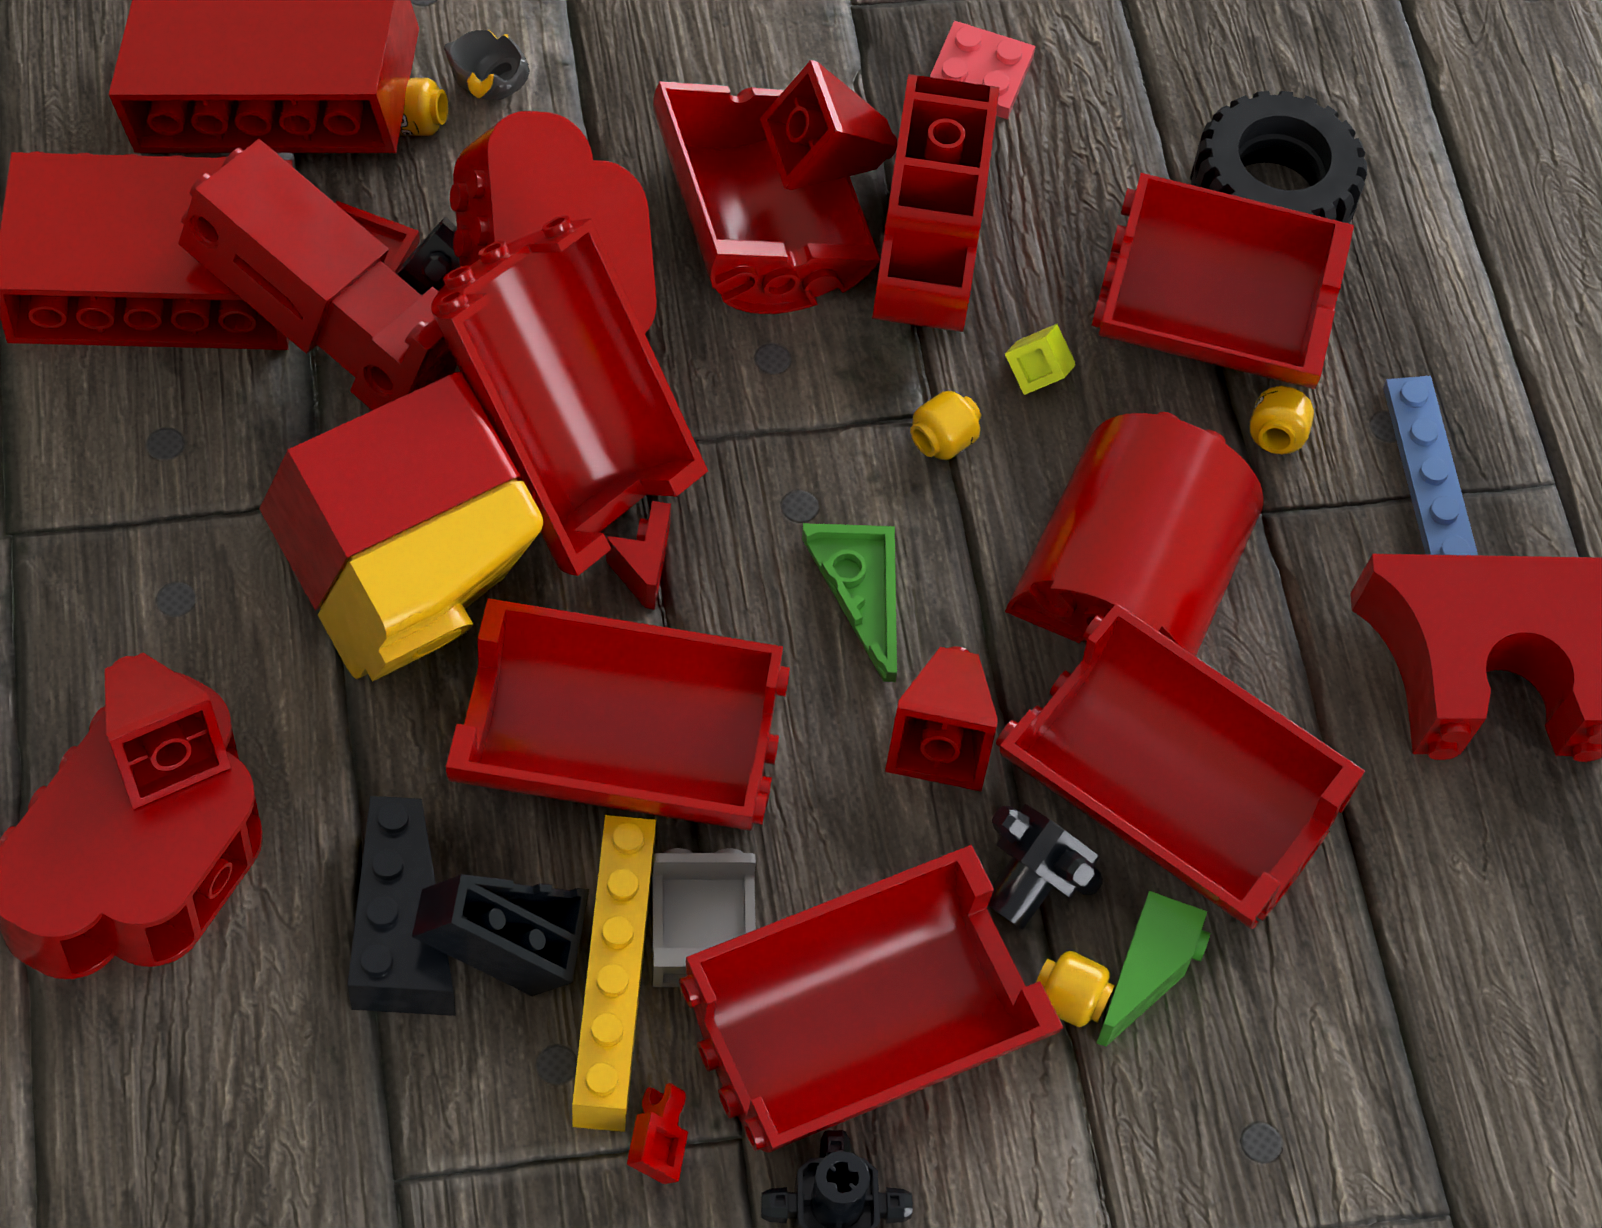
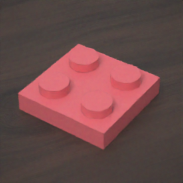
(985, 59)

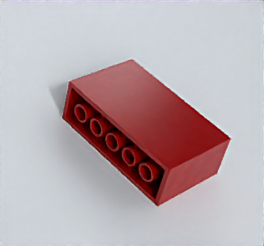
(266, 71)
(100, 260)

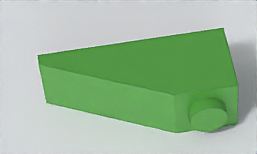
(1157, 958)

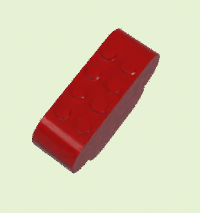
(541, 169)
(936, 203)
(109, 880)

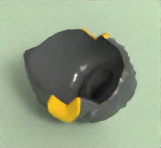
(487, 65)

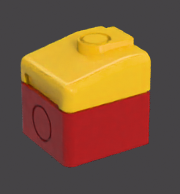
(401, 523)

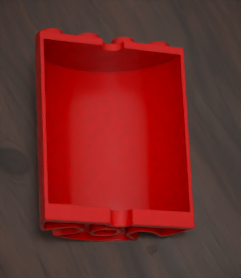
(757, 240)
(1224, 280)
(1146, 526)

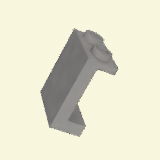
(698, 905)

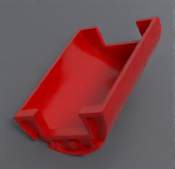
(567, 382)
(621, 715)
(1184, 766)
(861, 1001)

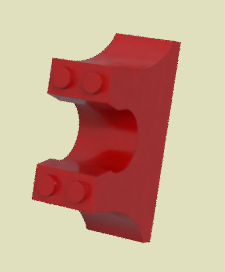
(1480, 614)

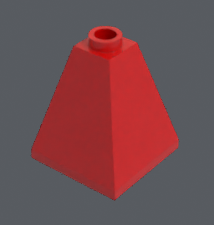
(824, 130)
(945, 722)
(159, 729)

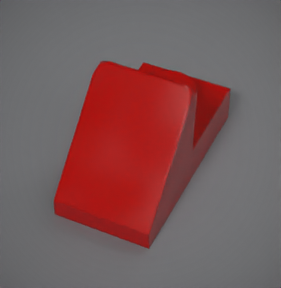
(642, 560)

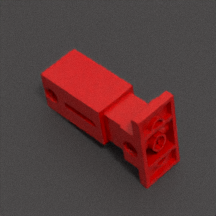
(314, 274)

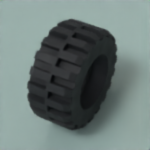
(1289, 134)

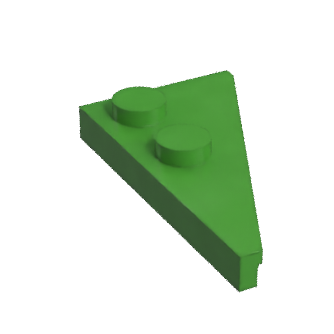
(862, 577)

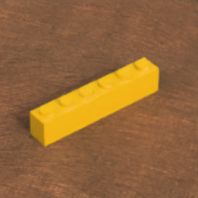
(614, 974)

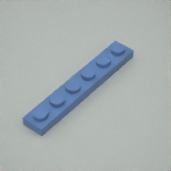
(1429, 466)

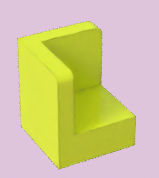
(1040, 359)

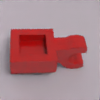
(657, 1139)

